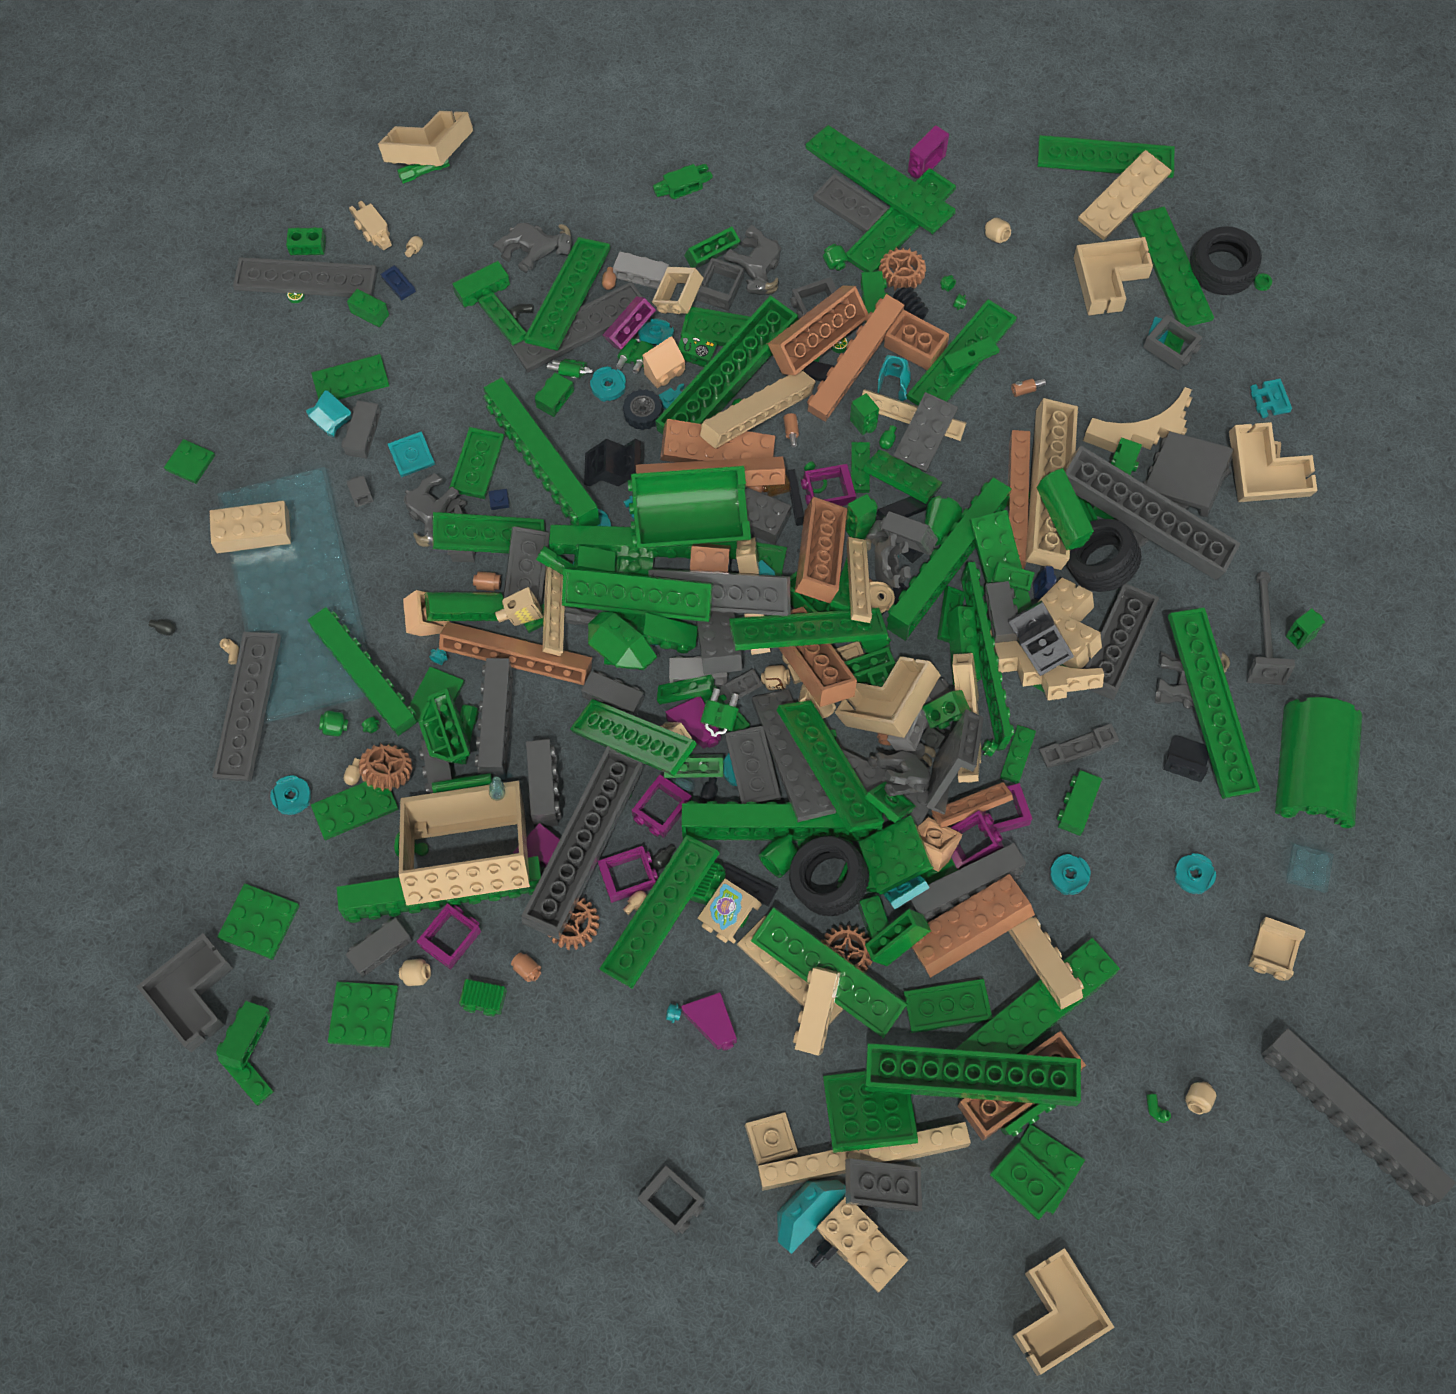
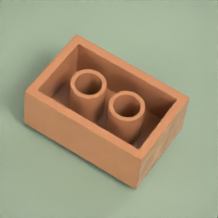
(916, 340)
(710, 558)

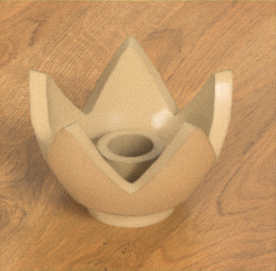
(876, 602)

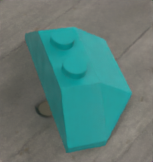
(807, 1211)

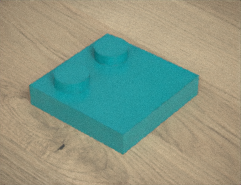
(411, 454)
(906, 892)

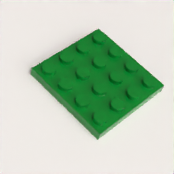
(866, 1117)

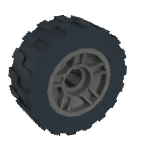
(646, 401)

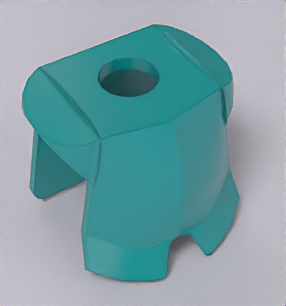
(902, 372)
(329, 414)

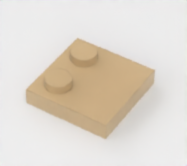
(771, 1139)

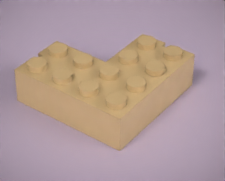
(428, 144)
(1104, 267)
(1263, 475)
(1068, 608)
(895, 704)
(1073, 1314)

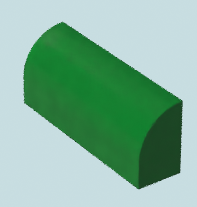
(1065, 509)
(463, 606)

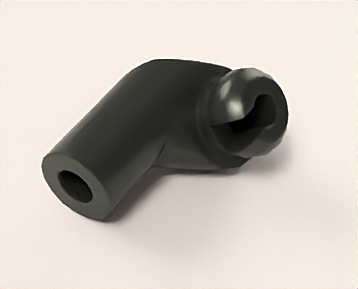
(521, 308)

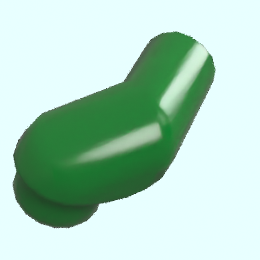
(1155, 1111)

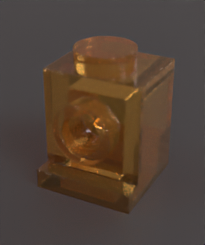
(774, 490)

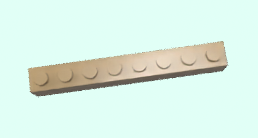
(756, 408)

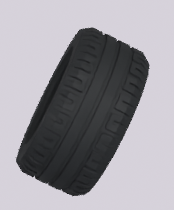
(1232, 241)
(1118, 570)
(810, 857)

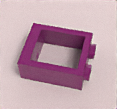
(928, 152)
(827, 473)
(670, 789)
(1022, 809)
(958, 856)
(622, 858)
(435, 926)

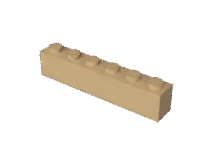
(1047, 962)

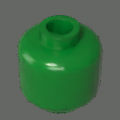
(835, 257)
(333, 723)

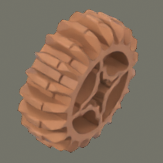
(901, 263)
(385, 767)
(579, 918)
(854, 952)

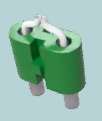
(633, 353)
(570, 367)
(720, 715)

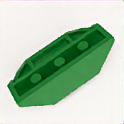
(619, 642)
(443, 728)

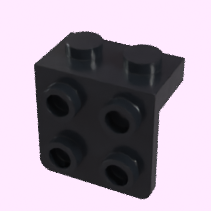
(1187, 759)

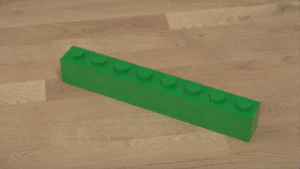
(362, 671)

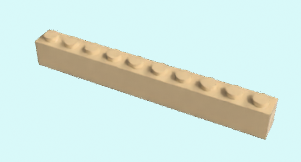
(830, 1164)

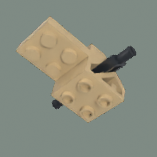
(859, 1243)

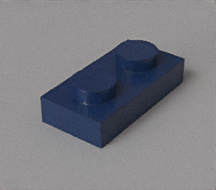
(397, 282)
(1044, 582)

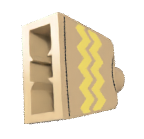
(520, 608)

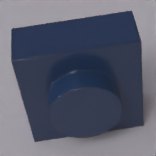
(499, 499)

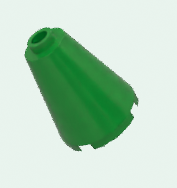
(942, 515)

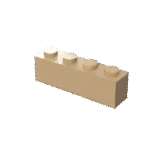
(817, 1010)

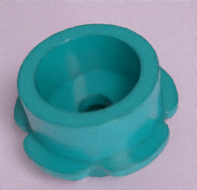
(438, 656)
(673, 1012)

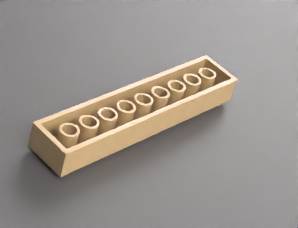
(1051, 451)

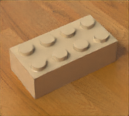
(250, 527)

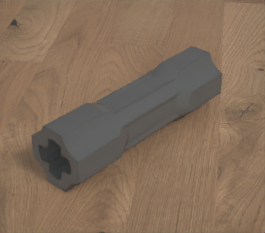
(578, 616)

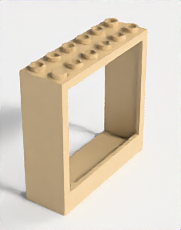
(457, 813)

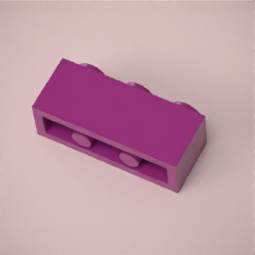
(629, 322)

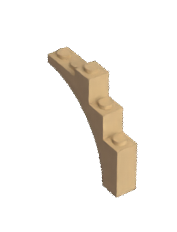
(1145, 432)
(748, 564)
(966, 681)
(1055, 682)

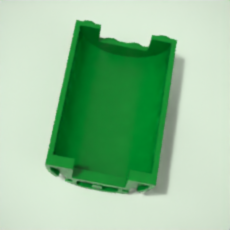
(689, 507)
(1319, 759)

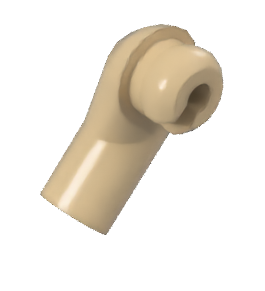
(231, 648)

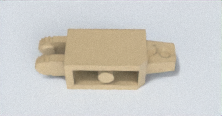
(372, 225)

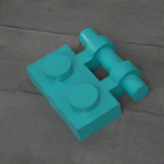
(1276, 397)

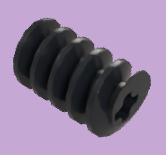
(911, 302)

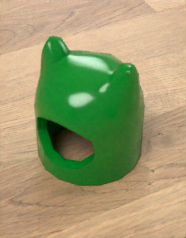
(779, 855)

